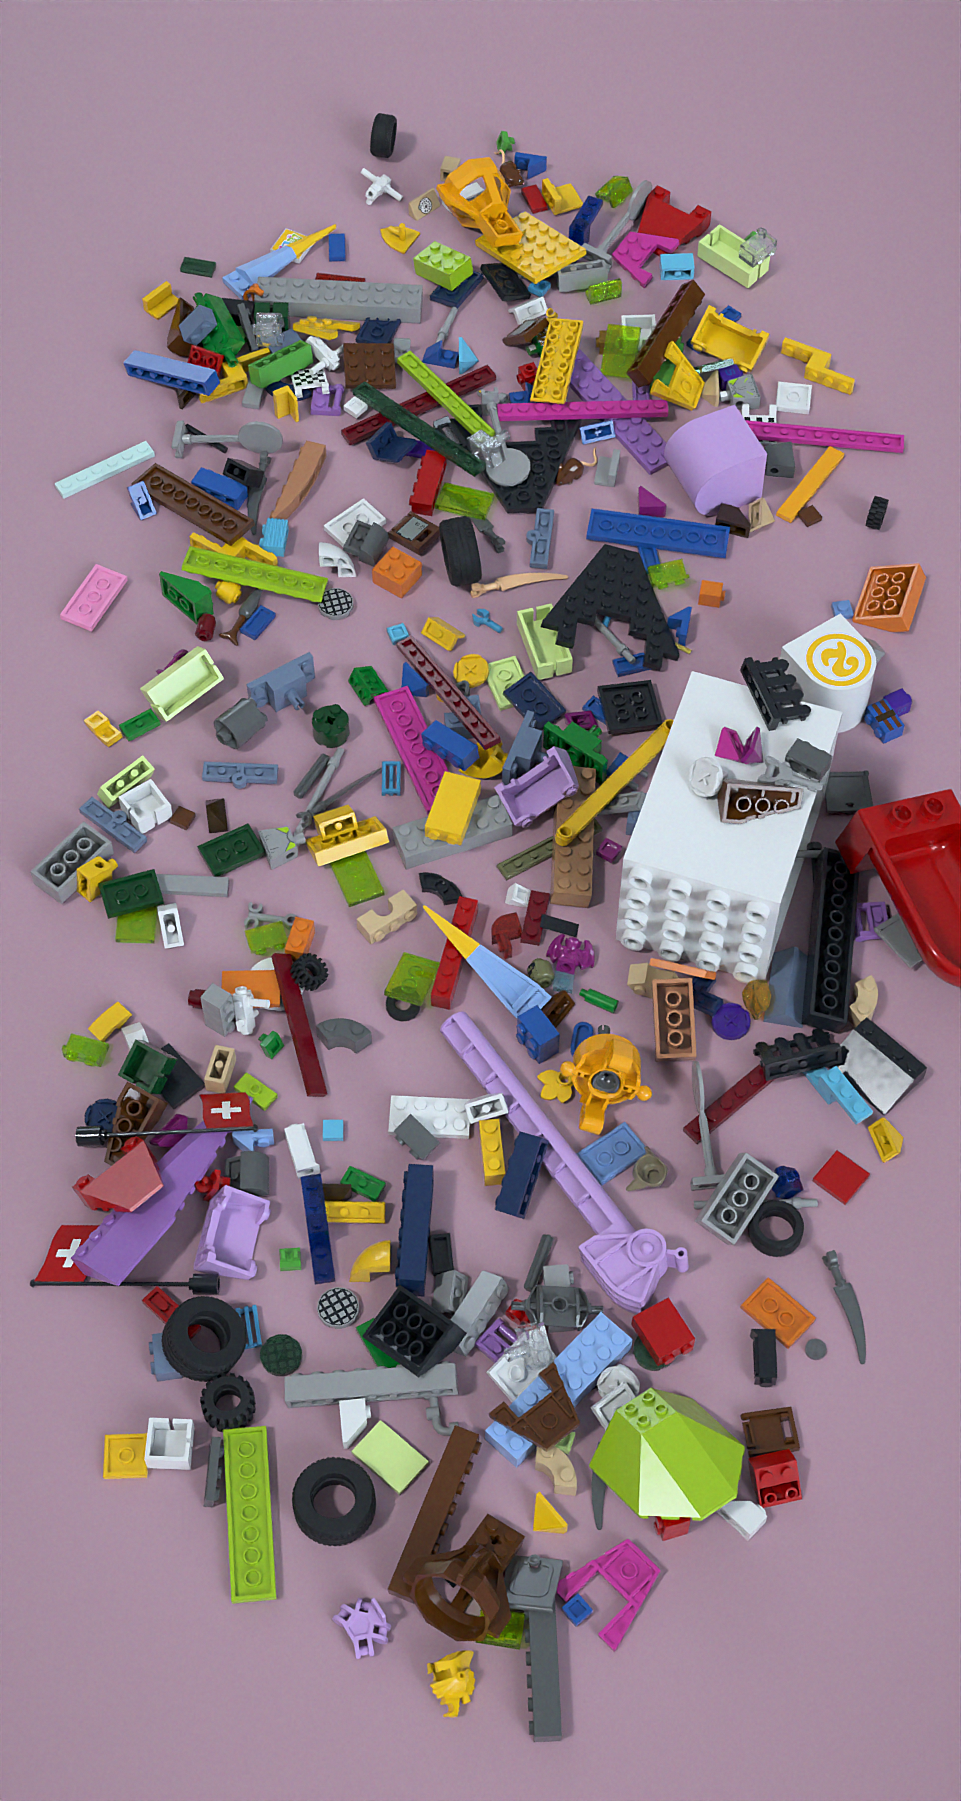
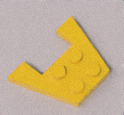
(325, 327)
(685, 382)

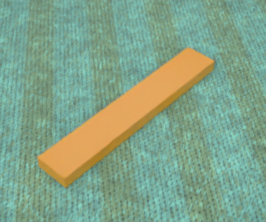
(810, 484)

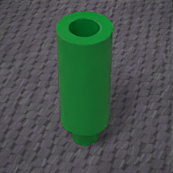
(599, 1000)

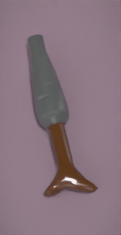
(245, 612)

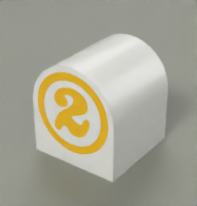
(833, 669)

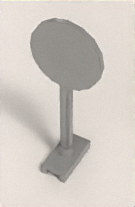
(634, 211)
(254, 436)
(517, 465)
(711, 1179)

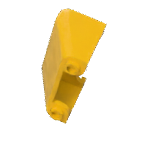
(729, 340)

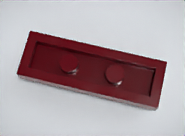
(536, 907)

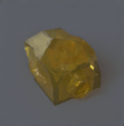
(756, 997)

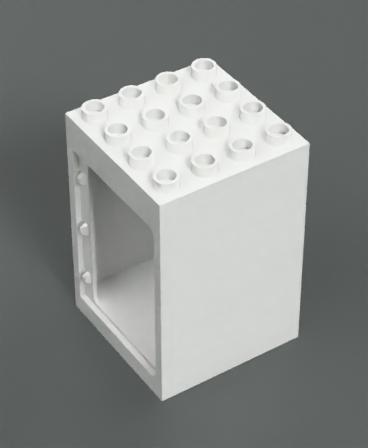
(706, 884)

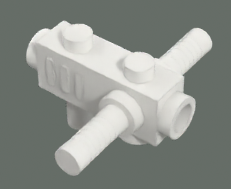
(379, 185)
(326, 356)
(243, 1006)

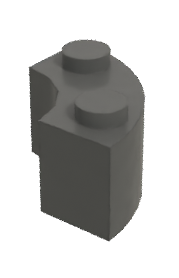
(344, 1033)

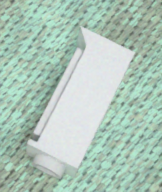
(301, 1151)

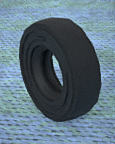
(401, 1015)

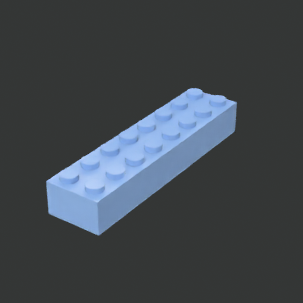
(579, 1367)

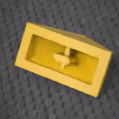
(886, 1139)
(547, 1518)

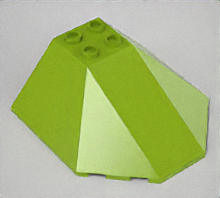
(668, 1457)

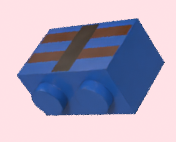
(883, 721)

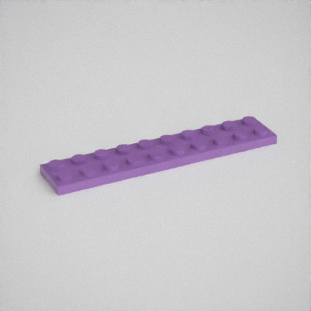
(632, 433)

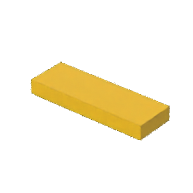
(355, 1211)

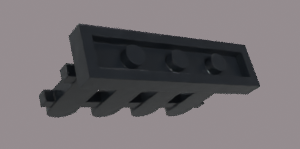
(763, 692)
(797, 1062)

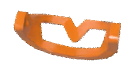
(253, 289)

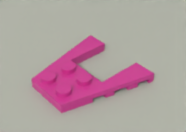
(628, 1573)

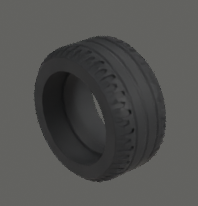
(383, 135)
(772, 1247)

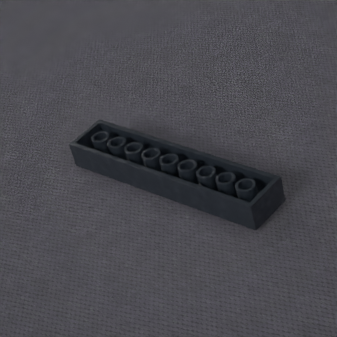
(830, 943)

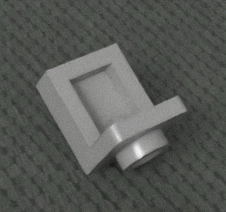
(401, 346)

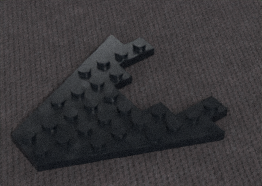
(545, 457)
(617, 588)

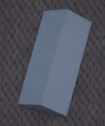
(787, 988)

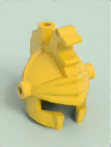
(453, 1680)

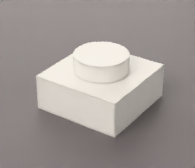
(355, 407)

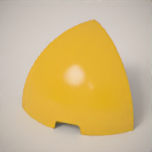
(489, 762)
(373, 1259)

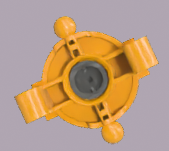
(604, 1073)

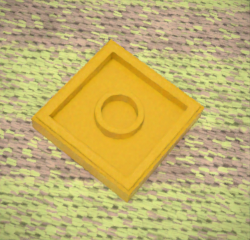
(125, 1456)

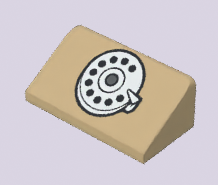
(423, 204)

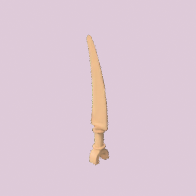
(513, 581)

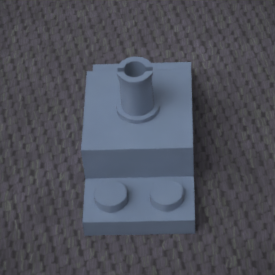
(284, 685)
(525, 750)

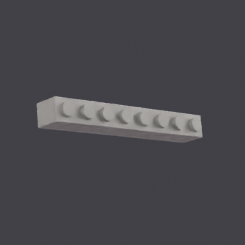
(373, 1385)

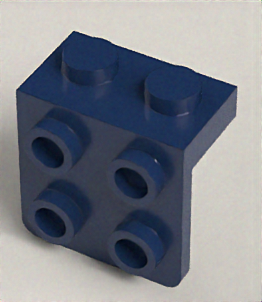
(387, 446)

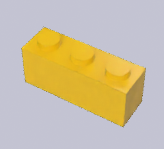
(491, 1151)

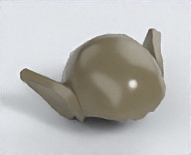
(647, 1171)

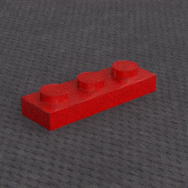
(163, 1308)

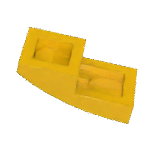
(103, 729)
(109, 1020)

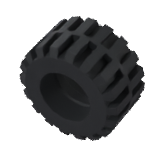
(228, 1386)

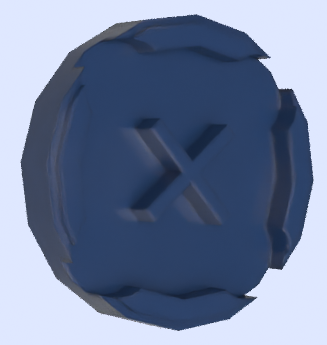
(101, 1113)

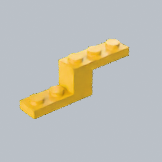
(817, 366)
(234, 377)
(241, 549)

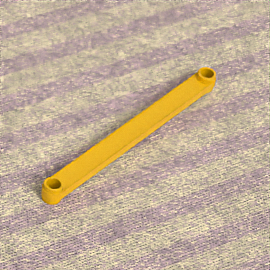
(613, 785)

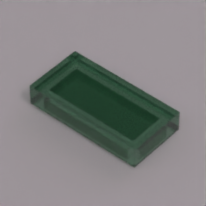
(198, 267)

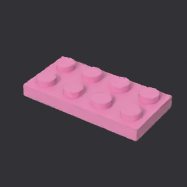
(93, 597)

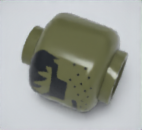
(541, 972)

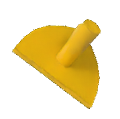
(399, 237)

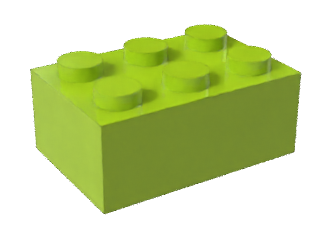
(443, 265)

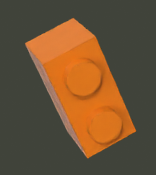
(300, 938)

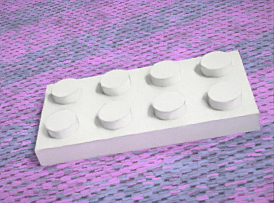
(438, 1115)

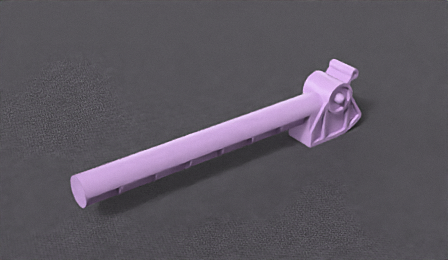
(618, 1257)

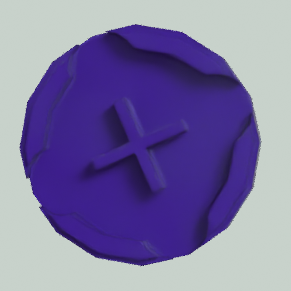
(731, 1021)

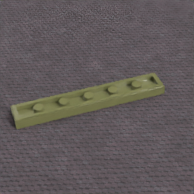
(532, 856)

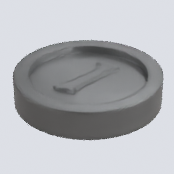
(815, 1349)

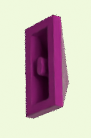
(584, 719)
(753, 748)
(178, 1122)

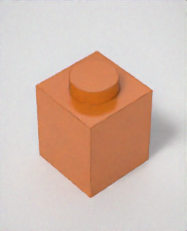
(711, 593)

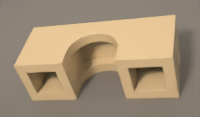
(376, 927)

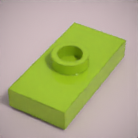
(261, 1094)

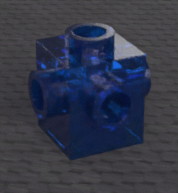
(788, 1182)

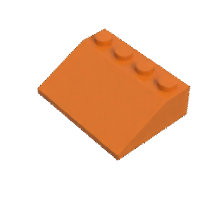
(890, 597)

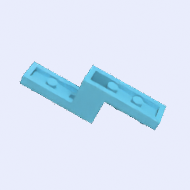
(835, 1087)

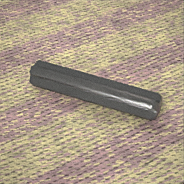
(311, 776)
(538, 1262)

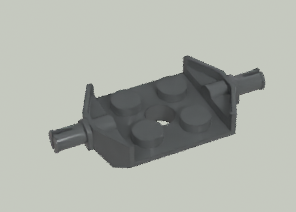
(541, 1308)

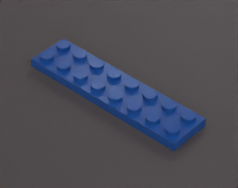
(658, 533)

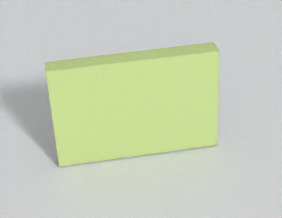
(502, 676)
(390, 1457)

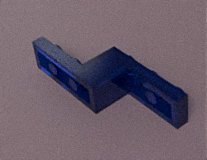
(580, 227)
(317, 1229)

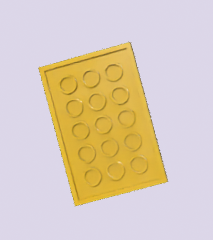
(539, 252)

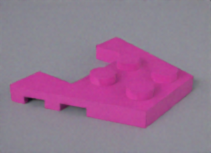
(637, 249)

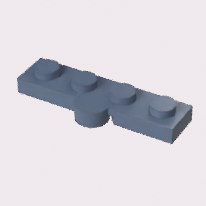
(541, 538)
(240, 773)
(114, 824)

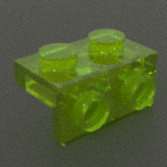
(604, 291)
(667, 573)
(266, 937)
(511, 1635)

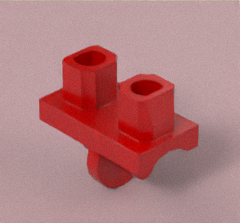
(211, 1184)

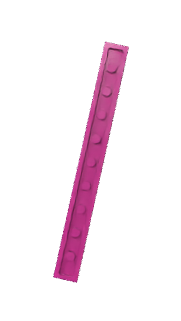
(582, 410)
(827, 436)

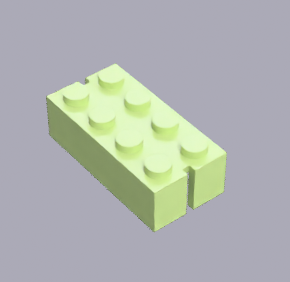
(722, 252)
(540, 644)
(181, 683)

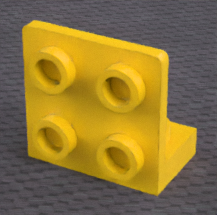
(560, 198)

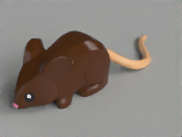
(509, 171)
(572, 470)

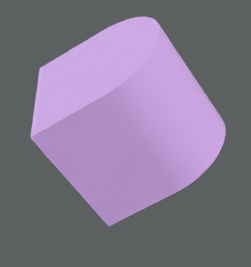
(717, 461)

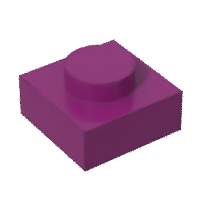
(608, 850)

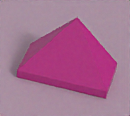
(729, 745)

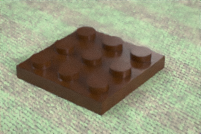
(369, 363)

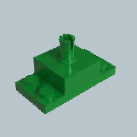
(581, 745)

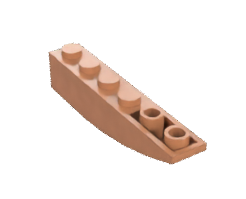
(300, 480)

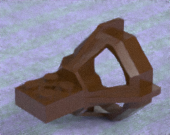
(478, 1572)

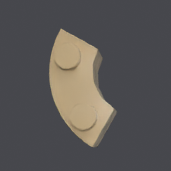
(641, 977)
(865, 997)
(558, 1469)

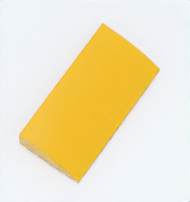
(369, 835)

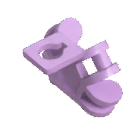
(361, 1625)

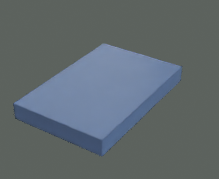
(612, 1153)

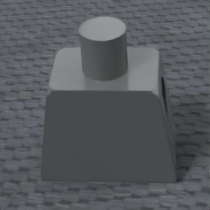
(780, 460)

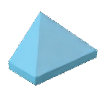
(466, 357)

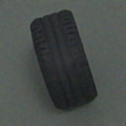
(460, 551)
(214, 1315)
(334, 1530)

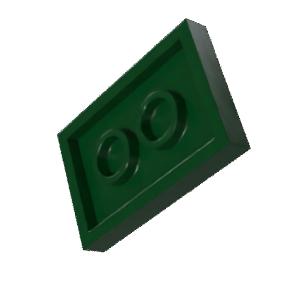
(231, 850)
(131, 893)

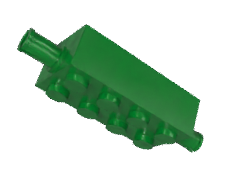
(225, 336)

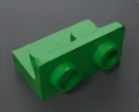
(366, 683)

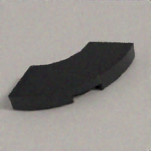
(439, 886)

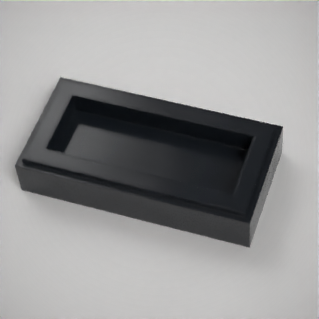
(441, 1253)

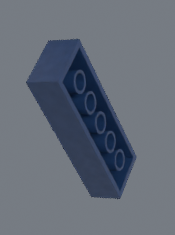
(415, 1228)

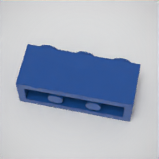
(221, 487)
(450, 745)

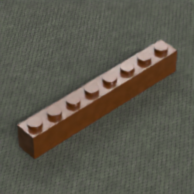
(668, 329)
(437, 1506)

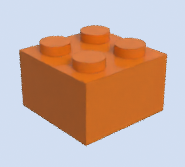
(397, 572)

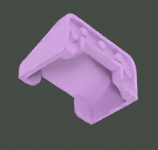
(539, 788)
(231, 1233)

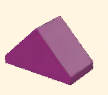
(649, 504)

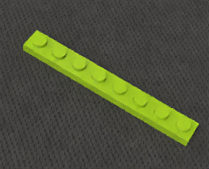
(443, 394)

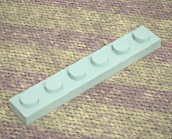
(104, 469)

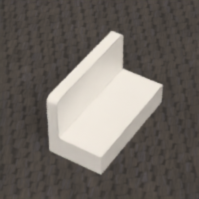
(529, 309)

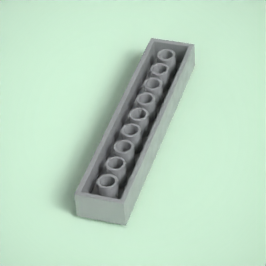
(344, 299)

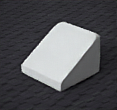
(518, 896)

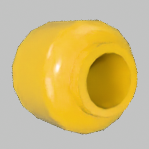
(228, 591)

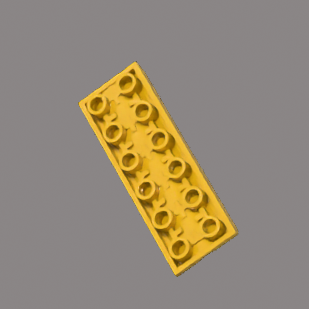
(557, 361)

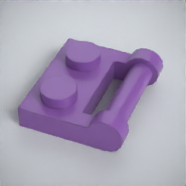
(321, 401)
(875, 914)
(492, 1344)

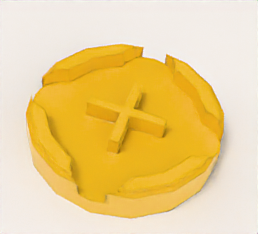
(472, 669)

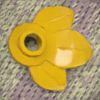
(554, 1087)

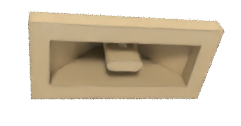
(711, 389)
(759, 514)

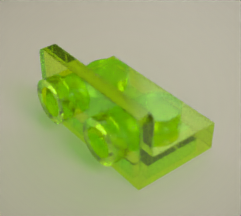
(615, 190)
(85, 1050)

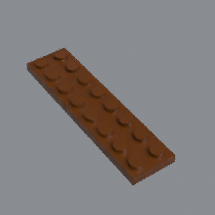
(195, 504)

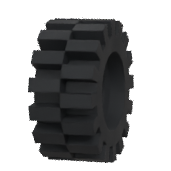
(877, 512)
(303, 977)

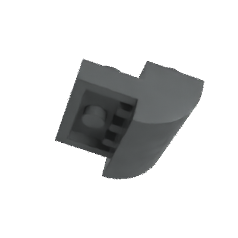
(366, 542)
(249, 1172)

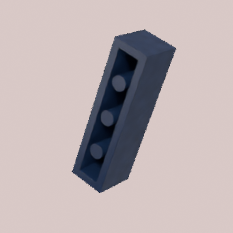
(521, 1175)

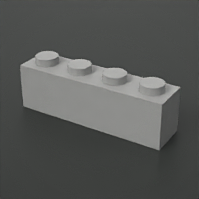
(478, 1308)

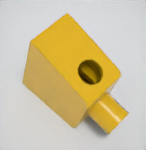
(91, 874)

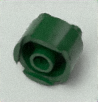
(330, 726)

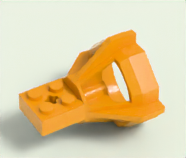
(489, 208)

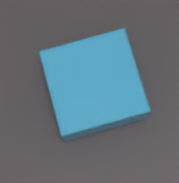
(397, 633)
(332, 1130)

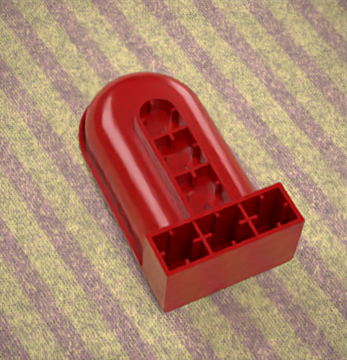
(919, 863)

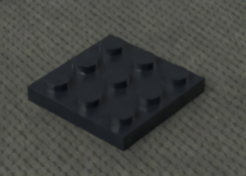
(629, 706)

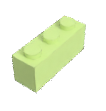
(125, 781)

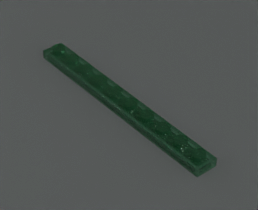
(419, 429)

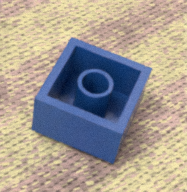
(537, 1034)

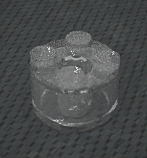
(269, 329)

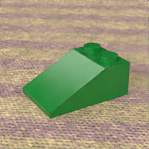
(187, 595)

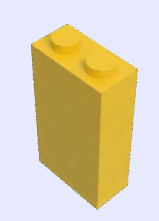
(452, 808)

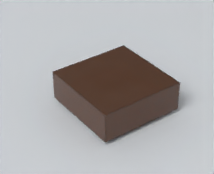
(809, 516)
(182, 818)

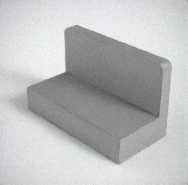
(607, 470)
(449, 1291)

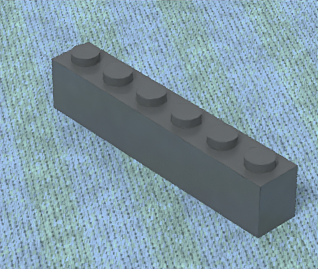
(543, 1676)

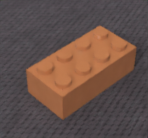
(673, 1019)

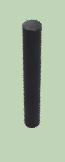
(217, 445)

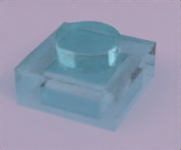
(563, 981)

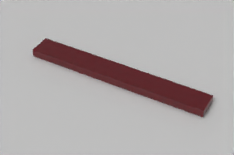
(299, 1026)

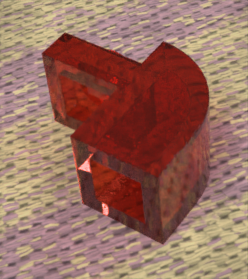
(505, 929)

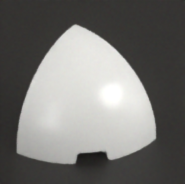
(334, 556)

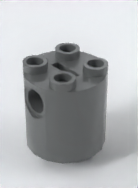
(239, 723)

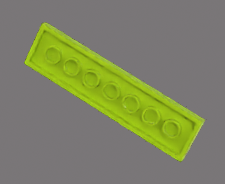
(254, 574)
(249, 1515)

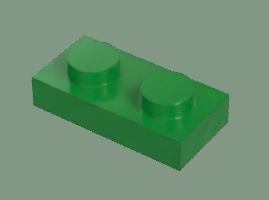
(139, 724)
(363, 1183)

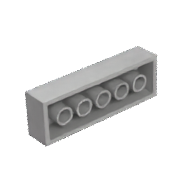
(487, 825)

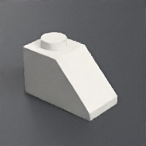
(170, 925)
(134, 1032)
(485, 1107)
(353, 1419)
(744, 1517)

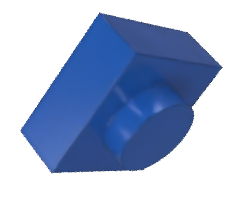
(577, 1610)

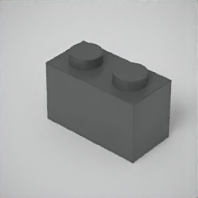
(808, 760)
(416, 1137)

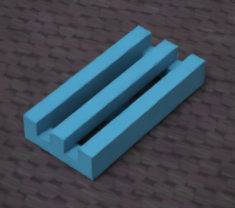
(391, 791)
(246, 1311)

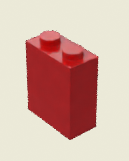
(663, 1332)

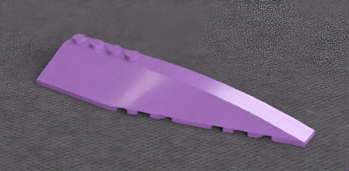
(128, 1236)

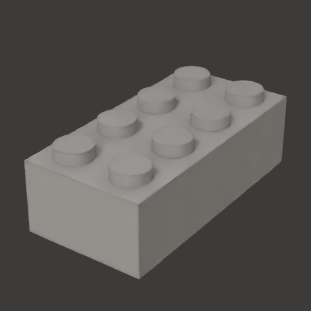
(58, 870)
(736, 1198)

